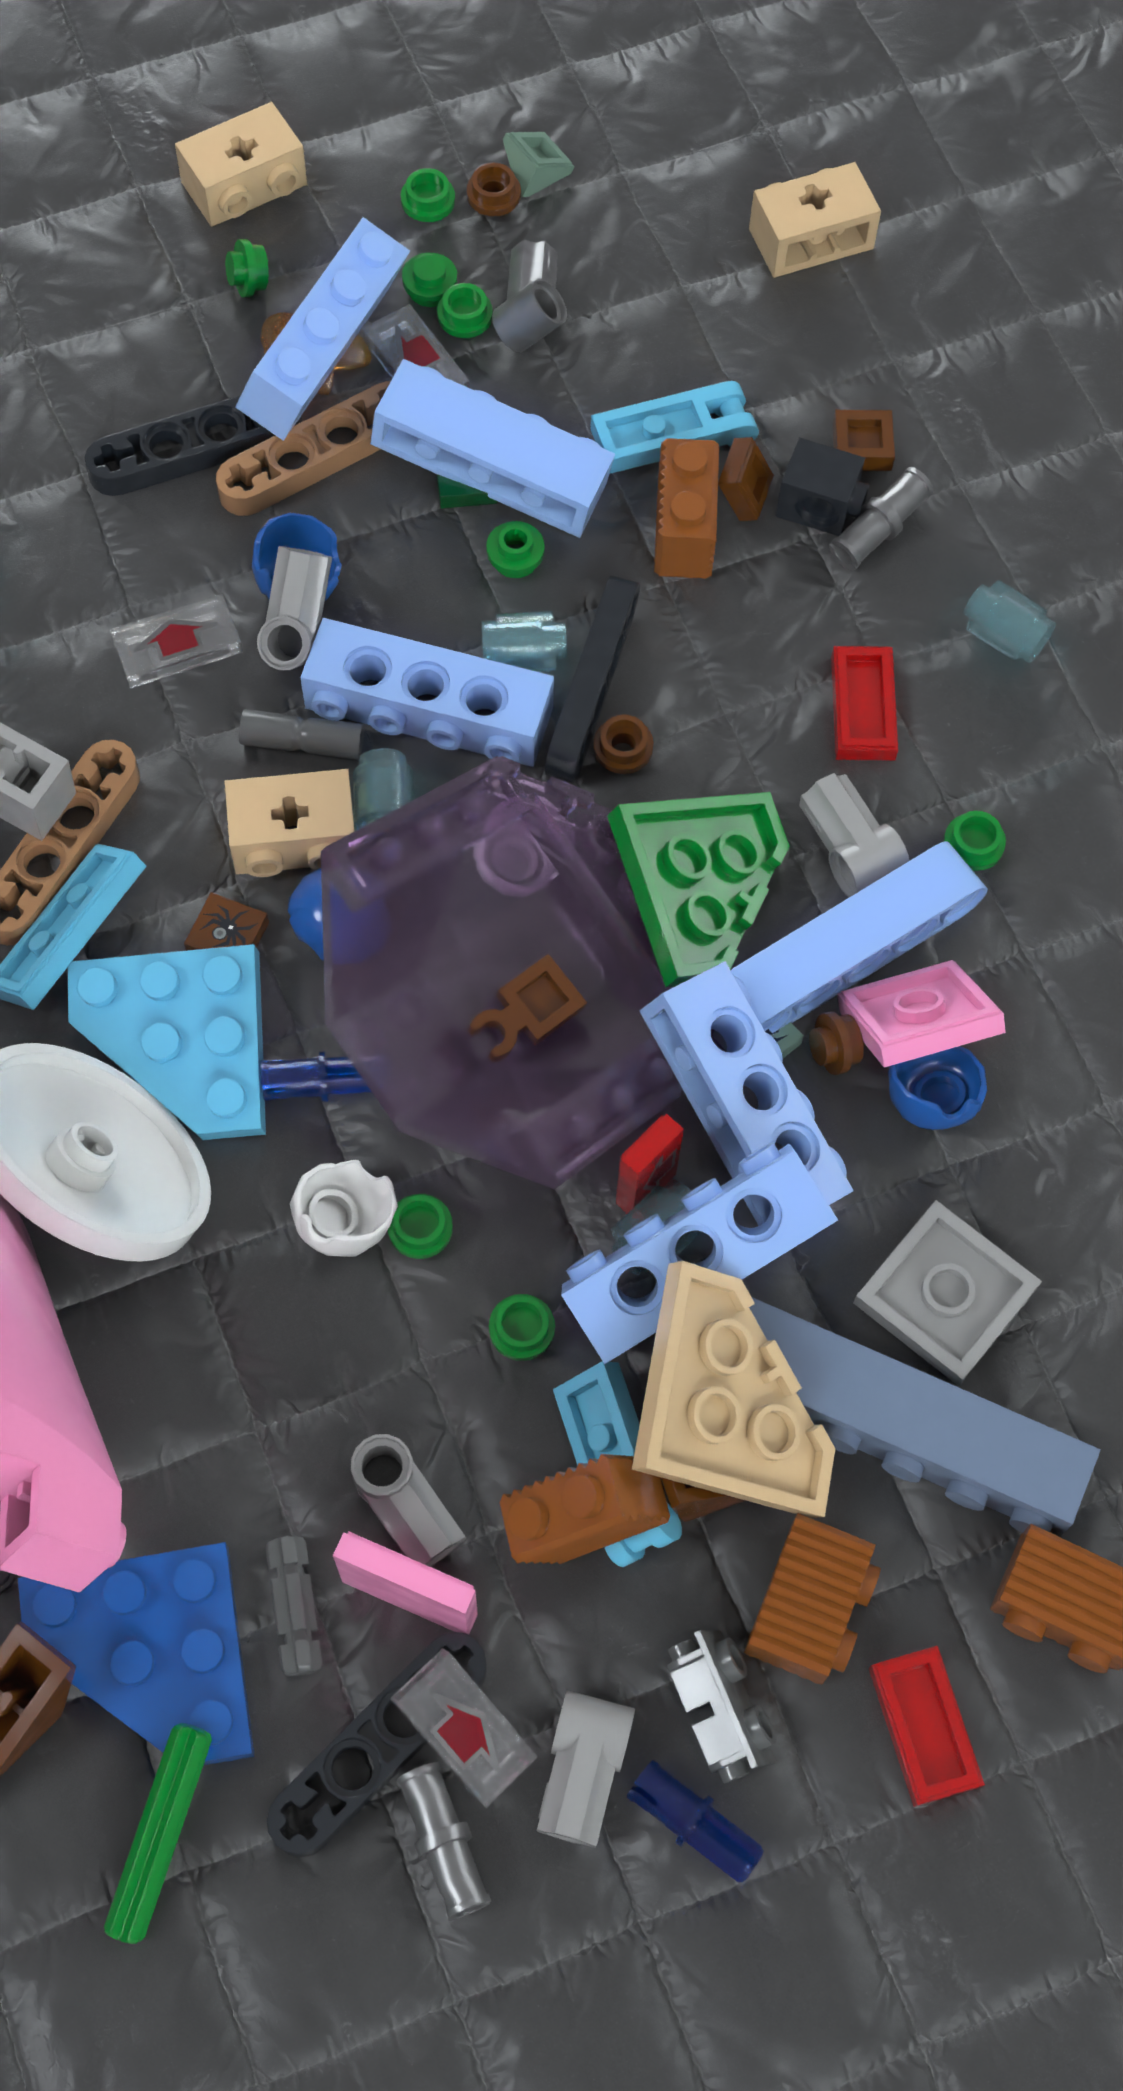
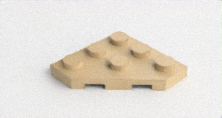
(726, 1402)

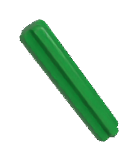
(157, 1833)

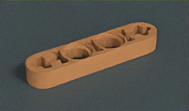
(306, 438)
(67, 844)

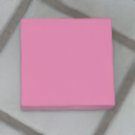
(921, 1013)
(406, 1583)

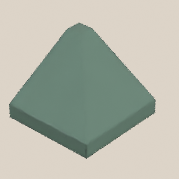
(535, 160)

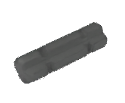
(293, 1606)

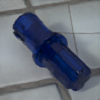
(310, 1078)
(696, 1822)

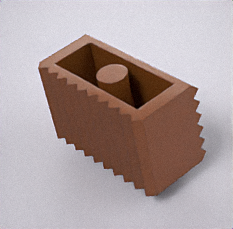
(686, 508)
(582, 1510)
(1066, 1597)
(812, 1600)

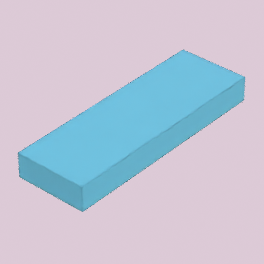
(67, 924)

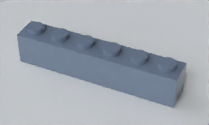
(933, 1427)

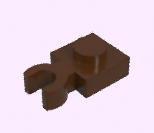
(534, 1004)

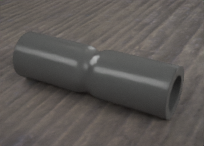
(293, 733)

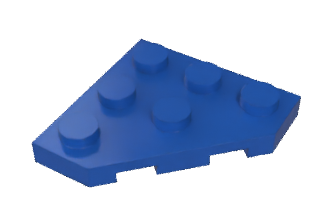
(155, 1644)

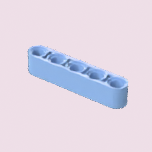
(859, 936)

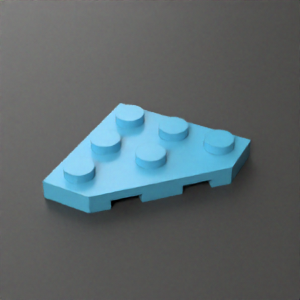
(181, 1030)

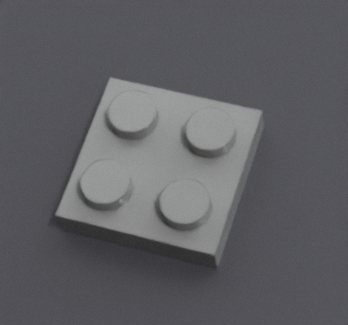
(947, 1292)

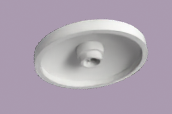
(96, 1156)

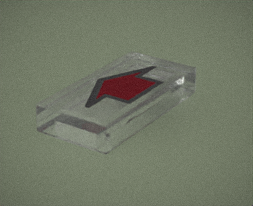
(408, 338)
(176, 641)
(464, 1727)

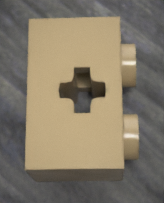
(241, 164)
(814, 219)
(265, 808)

